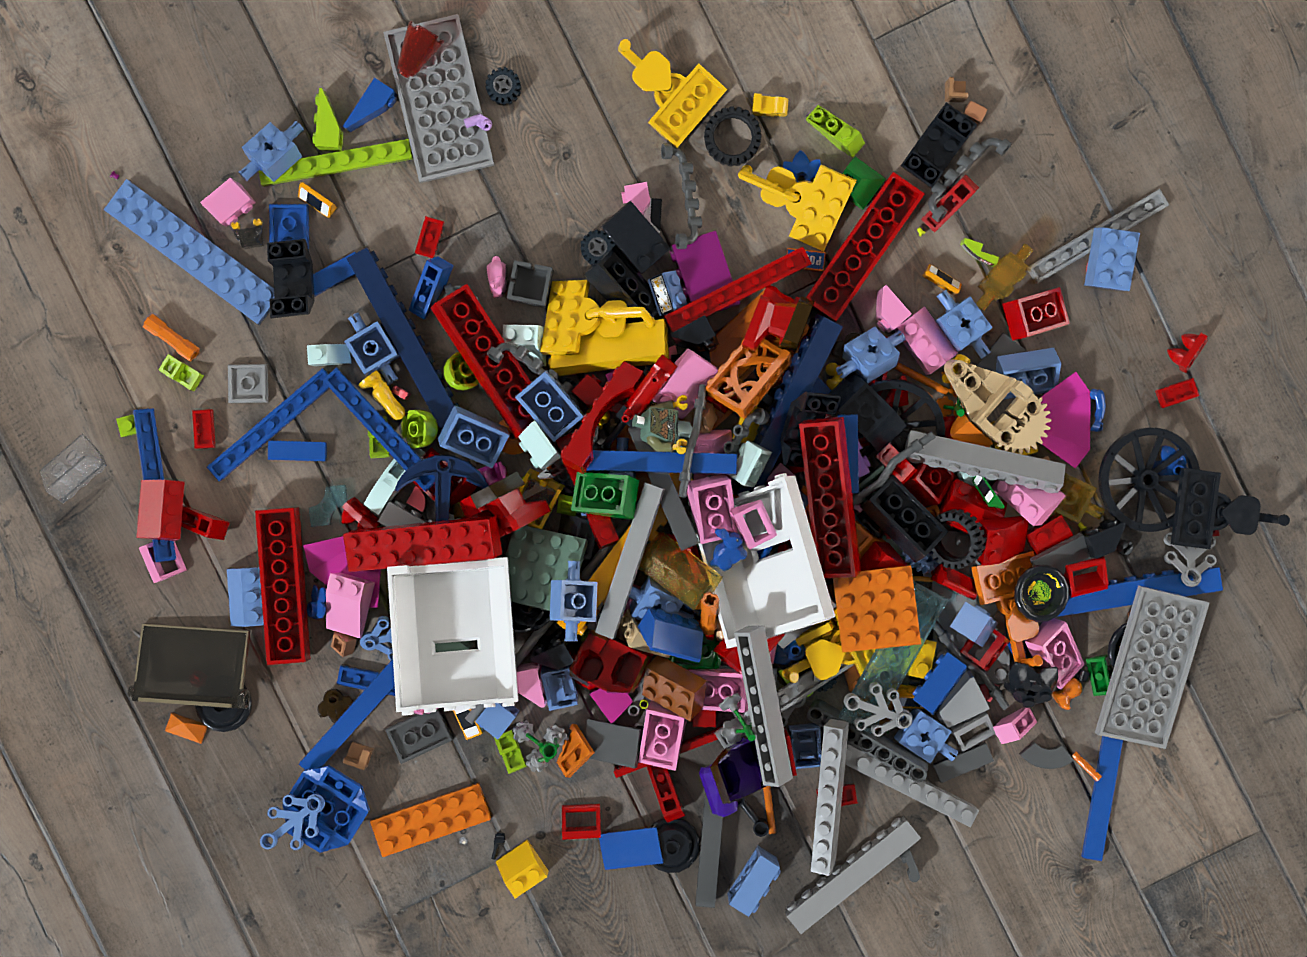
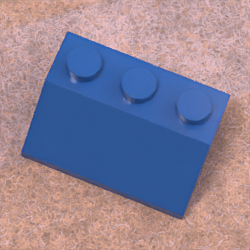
(672, 634)
(939, 682)

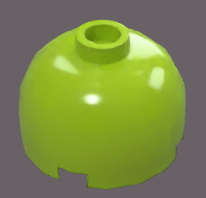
(459, 374)
(419, 428)

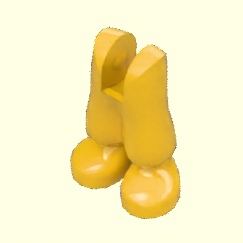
(383, 395)

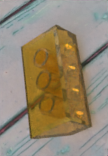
(678, 571)

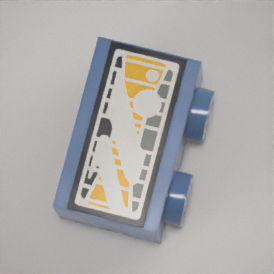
(667, 292)

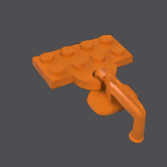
(997, 585)

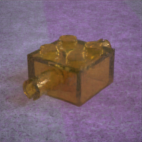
(1003, 276)
(1079, 502)

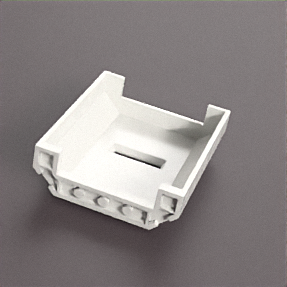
(778, 590)
(452, 606)

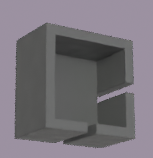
(531, 286)

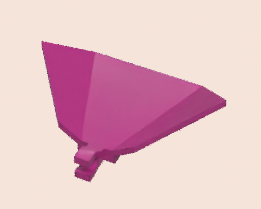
(1069, 420)
(330, 557)

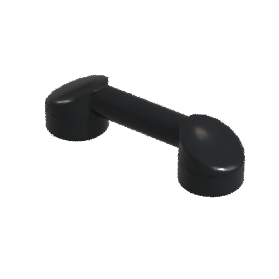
(760, 825)

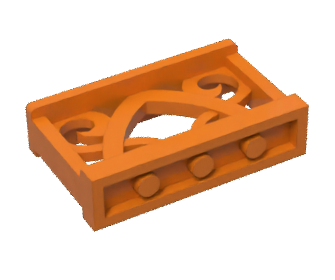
(759, 389)

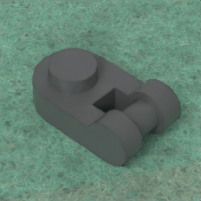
(912, 871)

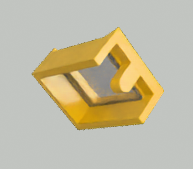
(540, 489)

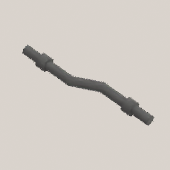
(916, 446)
(685, 475)
(994, 691)

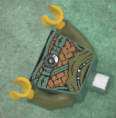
(660, 426)

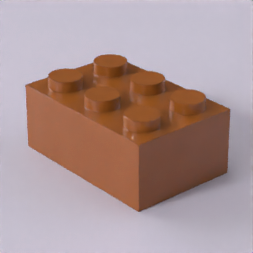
(674, 687)

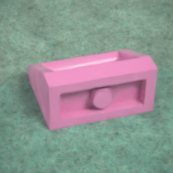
(737, 515)
(155, 569)

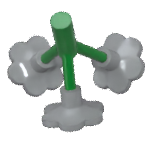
(732, 730)

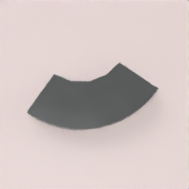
(1046, 758)

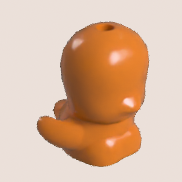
(1068, 692)

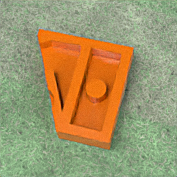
(574, 752)

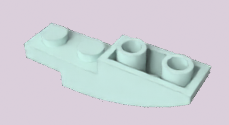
(384, 488)

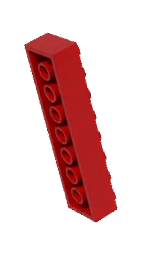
(864, 247)
(473, 337)
(830, 496)
(423, 543)
(282, 585)

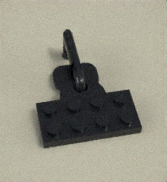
(1201, 507)

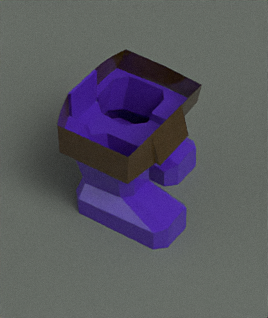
(732, 777)

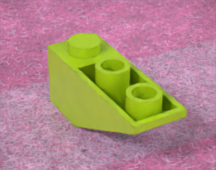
(328, 129)
(836, 131)

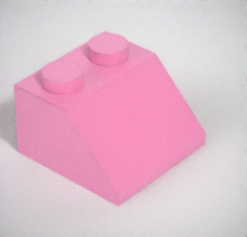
(228, 202)
(889, 310)

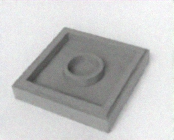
(248, 383)

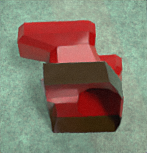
(779, 317)
(504, 501)
(609, 664)

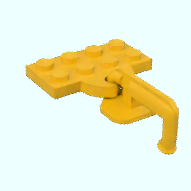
(685, 102)
(819, 202)
(575, 315)
(826, 658)

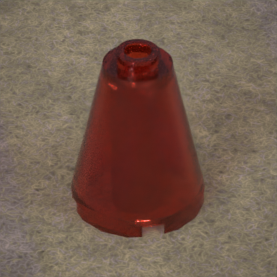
(417, 49)

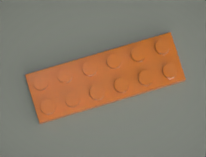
(430, 819)

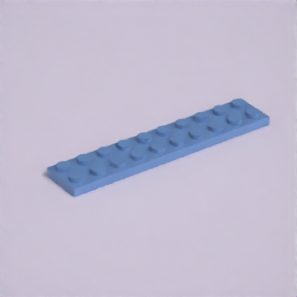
(191, 251)

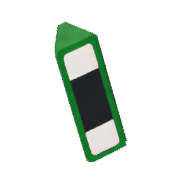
(987, 492)
(1100, 673)

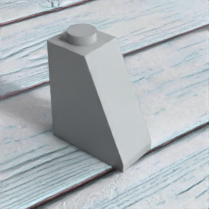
(962, 702)

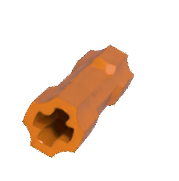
(160, 329)
(709, 608)

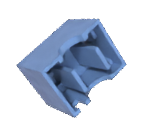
(974, 623)
(559, 687)
(497, 719)
(806, 745)

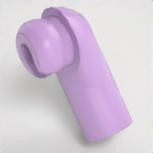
(478, 120)

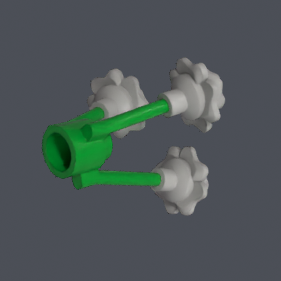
(547, 750)

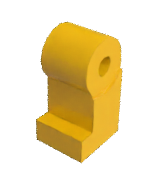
(769, 106)

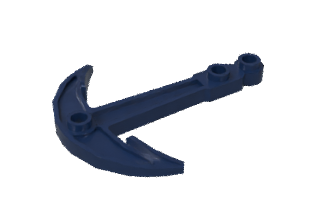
(443, 479)

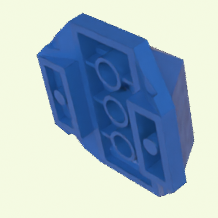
(347, 807)

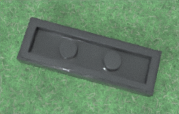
(963, 762)

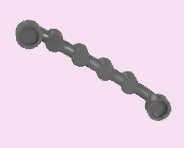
(964, 164)
(688, 187)
(534, 365)
(758, 416)

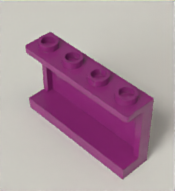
(702, 267)

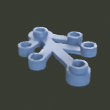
(377, 639)
(295, 820)

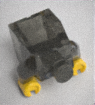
(250, 236)

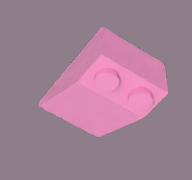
(685, 380)
(710, 506)
(347, 603)
(1057, 650)
(720, 685)
(661, 737)

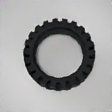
(746, 117)
(975, 535)

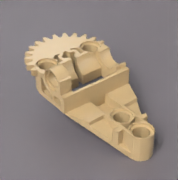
(986, 393)

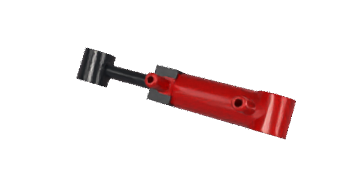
(640, 398)

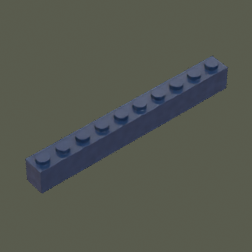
(402, 334)
(797, 380)

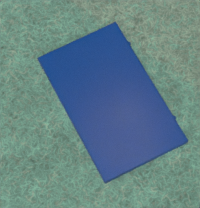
(630, 848)

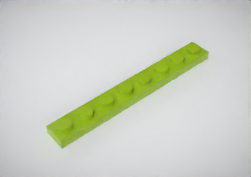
(343, 161)

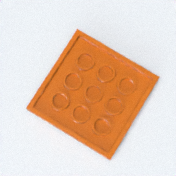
(877, 609)

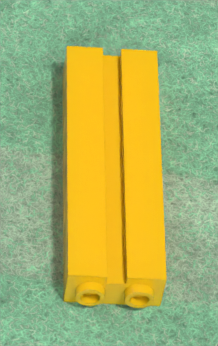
(635, 346)

